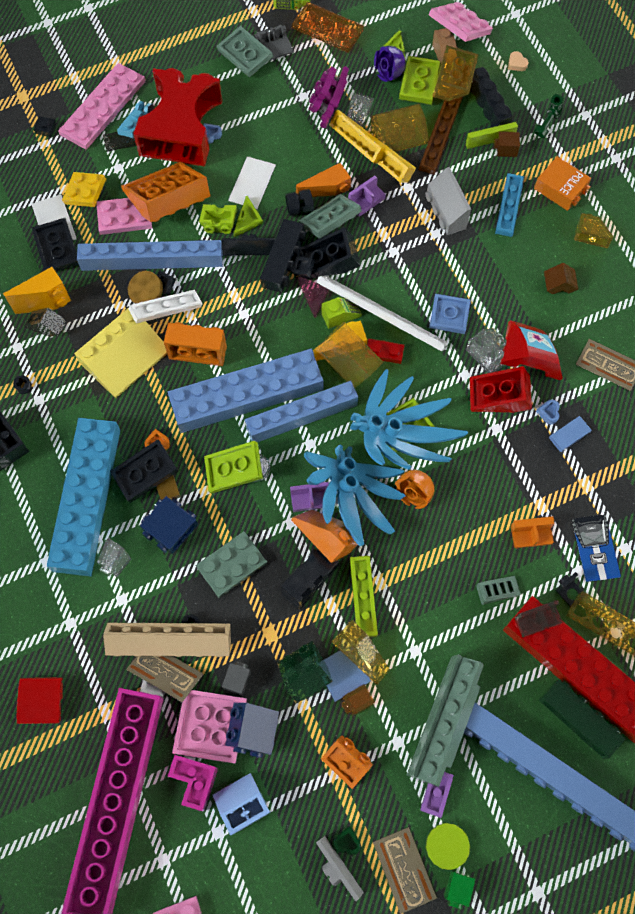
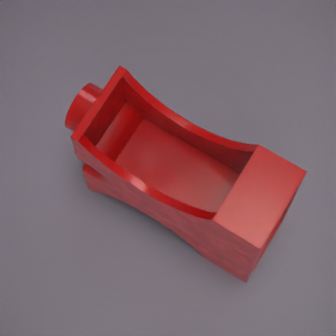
(174, 126)

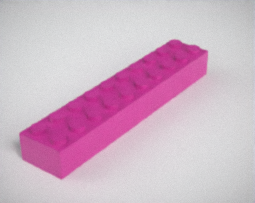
(113, 804)

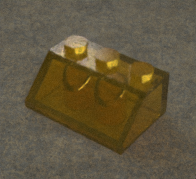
(455, 74)
(401, 128)
(349, 354)

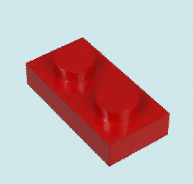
(387, 350)

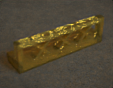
(608, 615)

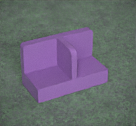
(367, 195)
(307, 496)

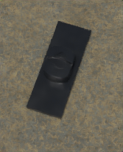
(247, 245)

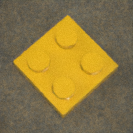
(84, 189)

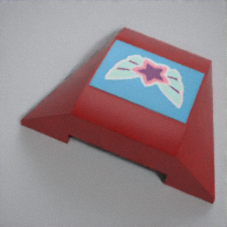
(530, 348)

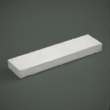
(165, 306)

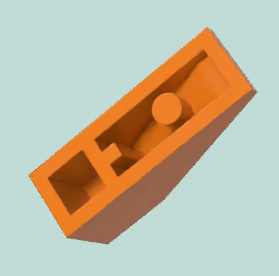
(327, 183)

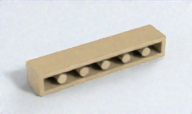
(167, 639)

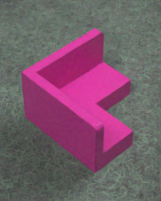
(199, 779)

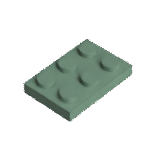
(244, 51)
(330, 216)
(231, 564)

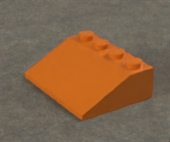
(167, 191)

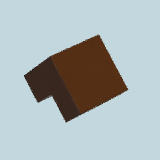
(561, 278)

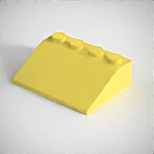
(121, 353)

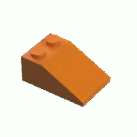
(329, 538)

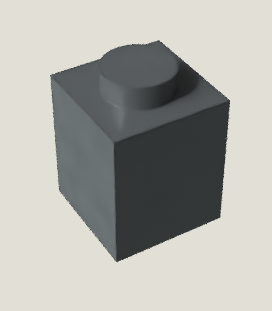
(236, 678)

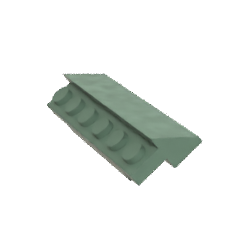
(446, 720)

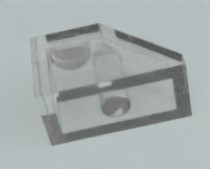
(360, 108)
(113, 558)

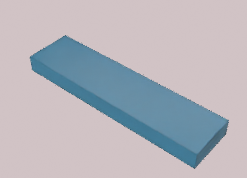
(509, 205)

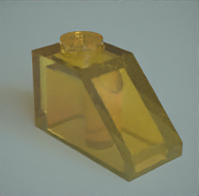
(593, 231)

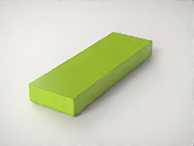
(488, 135)

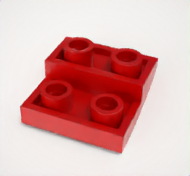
(39, 700)

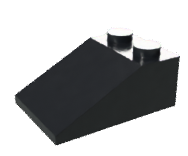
(332, 254)

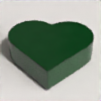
(347, 842)

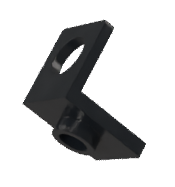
(565, 584)

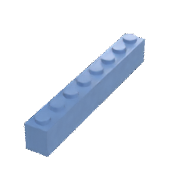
(150, 255)

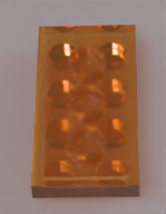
(327, 27)

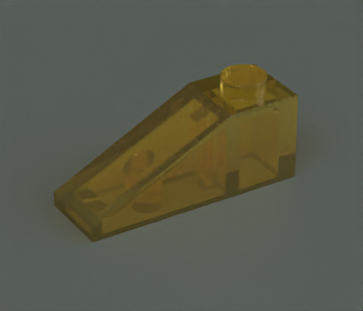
(361, 651)

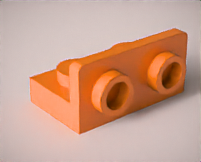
(347, 761)

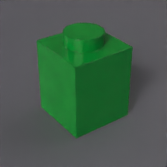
(459, 890)

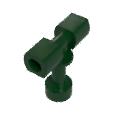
(554, 112)

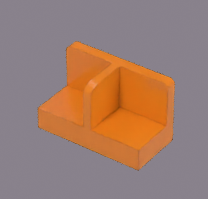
(532, 532)

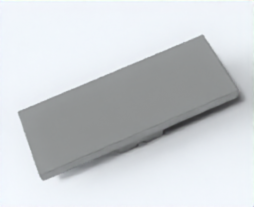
(337, 870)

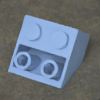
(241, 804)

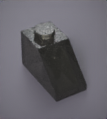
(45, 322)

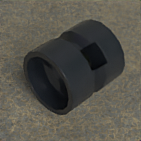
(293, 203)

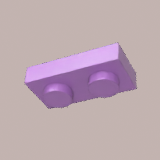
(436, 797)

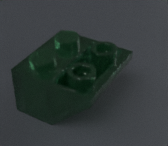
(304, 672)

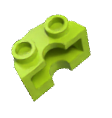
(218, 219)

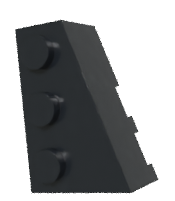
(10, 444)
(308, 578)

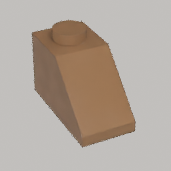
(441, 39)

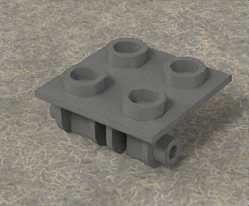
(275, 41)

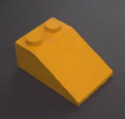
(37, 293)

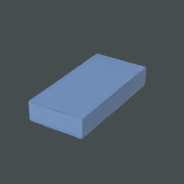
(570, 434)

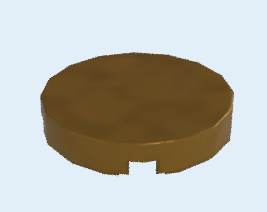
(145, 287)

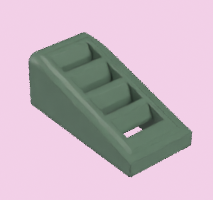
(481, 588)

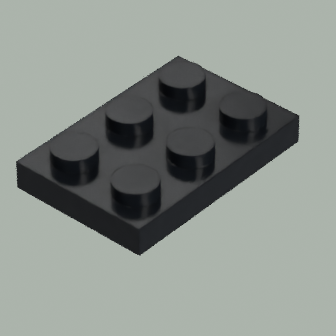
(55, 245)
(144, 471)

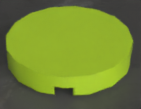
(447, 846)

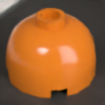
(416, 487)

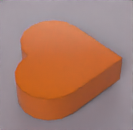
(155, 435)

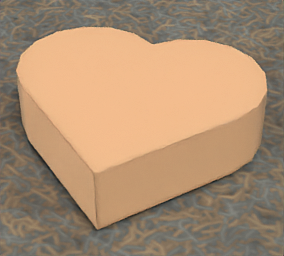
(517, 62)

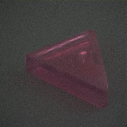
(314, 294)

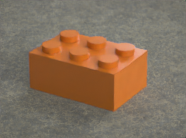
(195, 344)

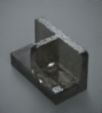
(538, 619)

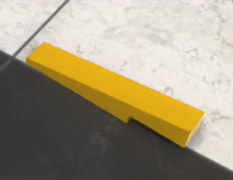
(372, 147)

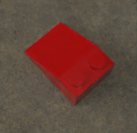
(501, 391)

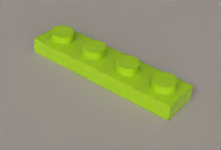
(363, 594)

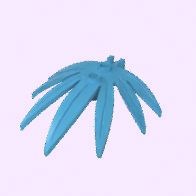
(389, 430)
(345, 482)

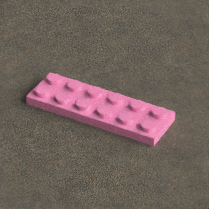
(102, 106)

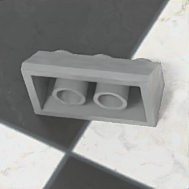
(448, 202)

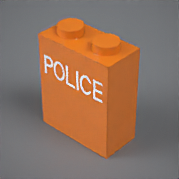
(563, 183)

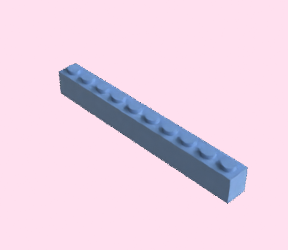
(552, 773)

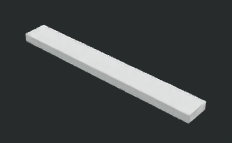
(382, 312)

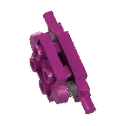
(324, 91)

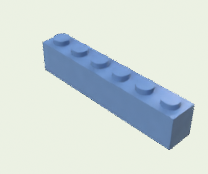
(301, 412)

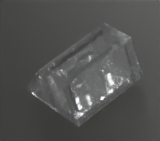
(487, 349)

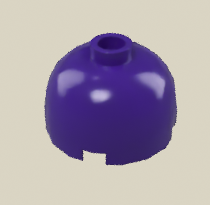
(389, 62)

